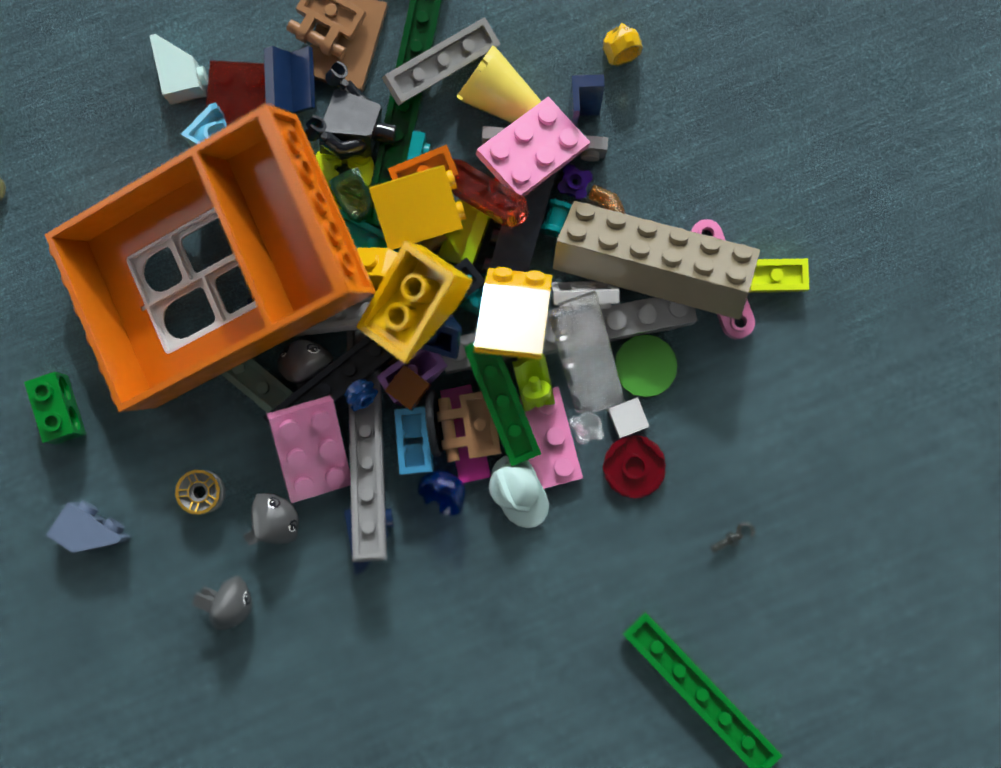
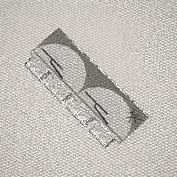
(586, 353)

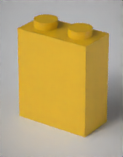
(417, 206)

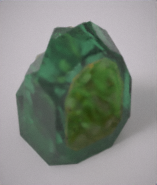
(353, 195)

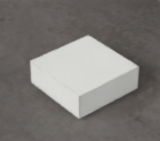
(628, 417)

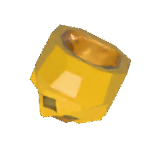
(622, 45)

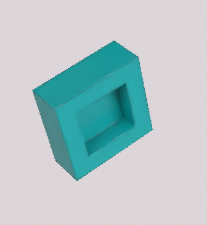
(418, 145)

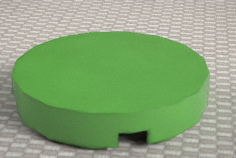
(646, 366)

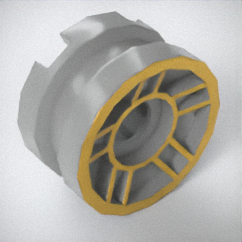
(190, 501)

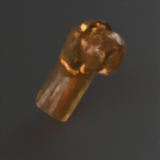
(606, 198)

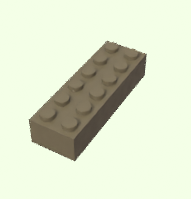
(656, 259)

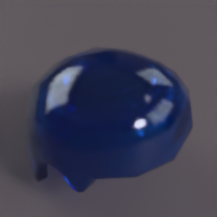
(445, 490)

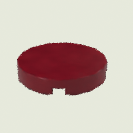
(634, 466)

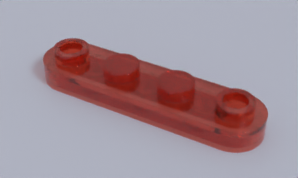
(489, 195)

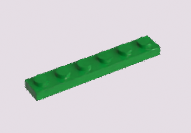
(701, 693)

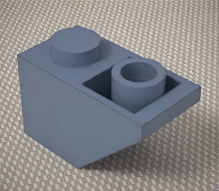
(82, 529)

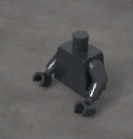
(351, 120)

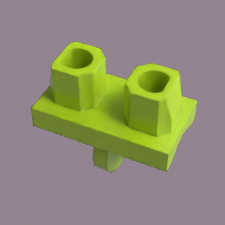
(533, 382)

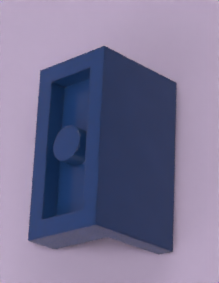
(289, 79)
(585, 96)

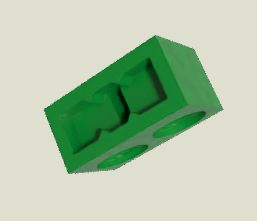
(55, 408)

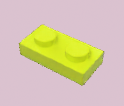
(781, 275)

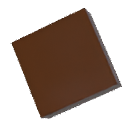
(407, 388)

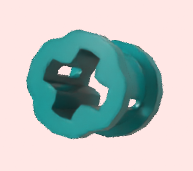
(555, 217)

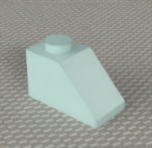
(178, 72)

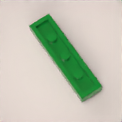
(503, 405)

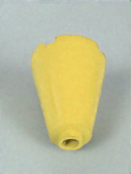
(498, 89)

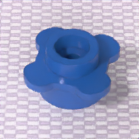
(360, 394)

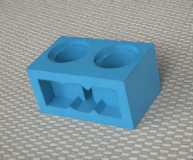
(413, 442)

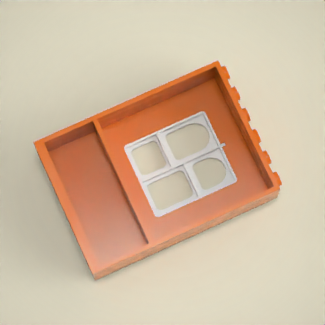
(282, 234)

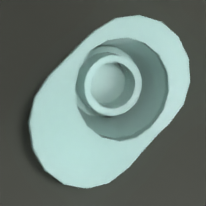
(518, 493)

